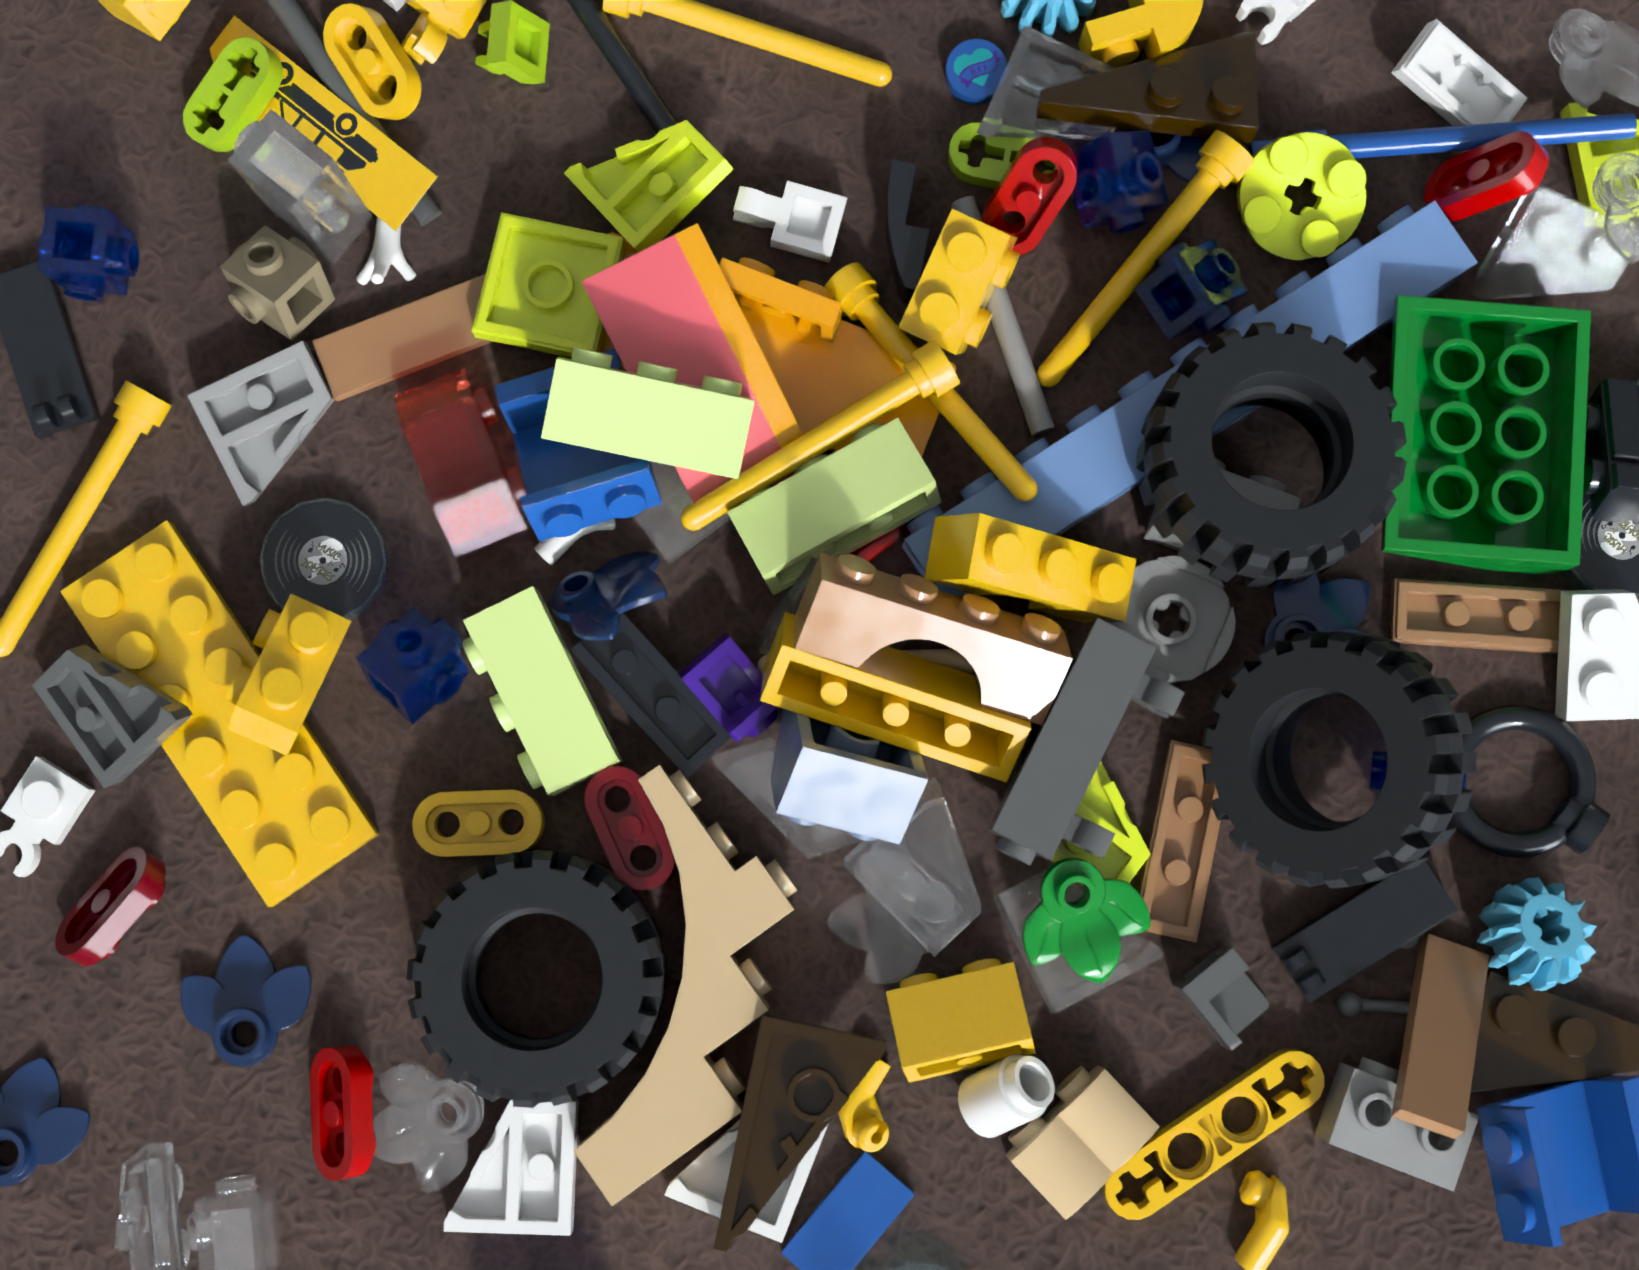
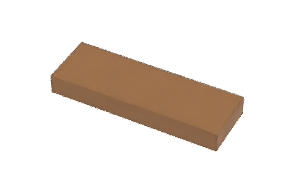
(401, 340)
(1474, 616)
(1180, 844)
(1441, 1037)

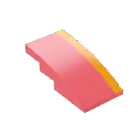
(681, 314)

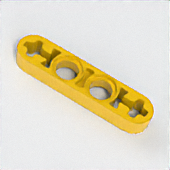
(1218, 1143)

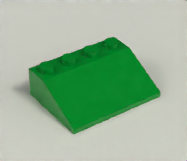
(1490, 433)

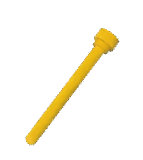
(760, 36)
(1220, 163)
(859, 300)
(924, 375)
(135, 414)

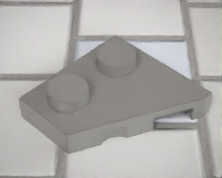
(262, 416)

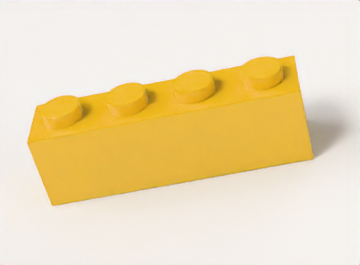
(896, 702)

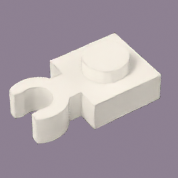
(43, 807)

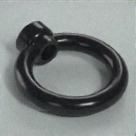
(1576, 819)

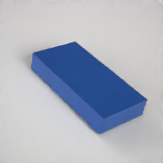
(849, 1217)

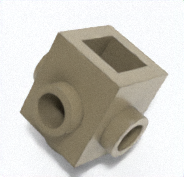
(277, 282)

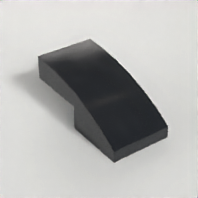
(904, 242)

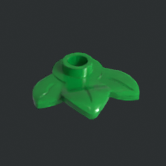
(1083, 929)

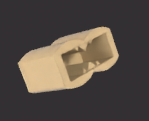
(1080, 1139)

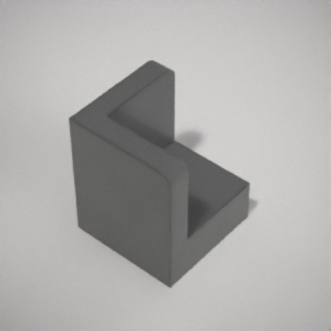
(1222, 995)

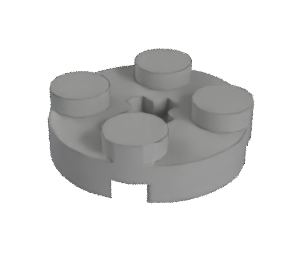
(1202, 607)

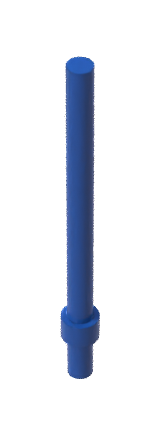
(1471, 136)

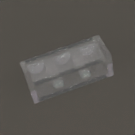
(300, 185)

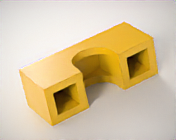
(1017, 561)

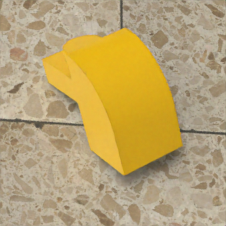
(1148, 25)

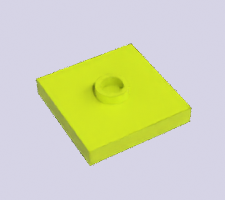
(536, 288)

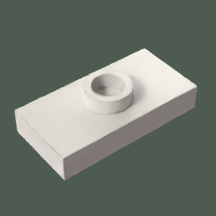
(1456, 79)

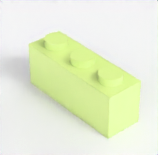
(648, 414)
(836, 503)
(539, 692)

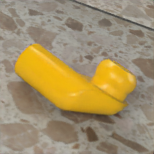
(861, 1114)
(1270, 1223)

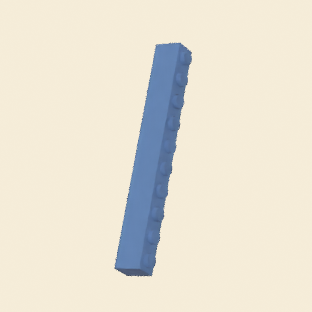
(1098, 458)

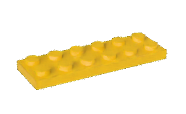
(173, 629)

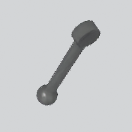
(1351, 1004)

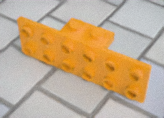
(814, 353)

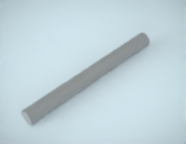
(1014, 346)

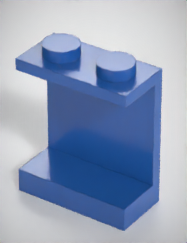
(565, 482)
(1562, 1155)

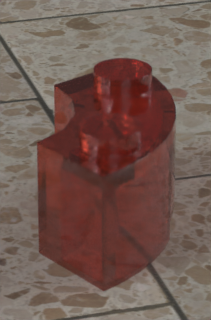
(461, 462)

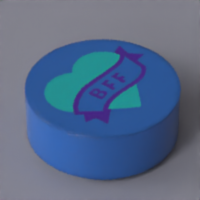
(974, 71)

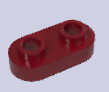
(628, 829)
(111, 907)

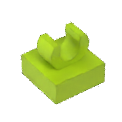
(515, 43)

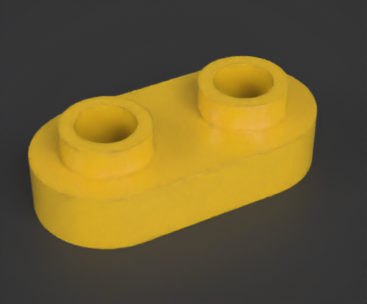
(375, 66)
(479, 821)

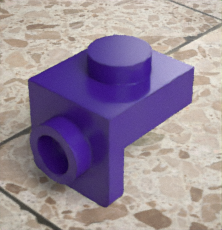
(730, 688)

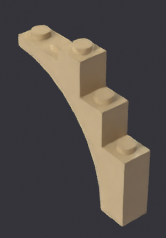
(684, 1090)

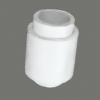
(1005, 1095)

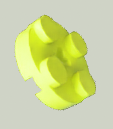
(1336, 181)

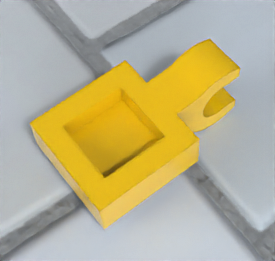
(437, 19)

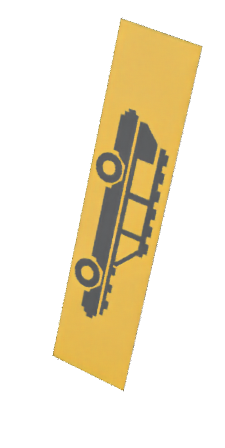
(375, 166)

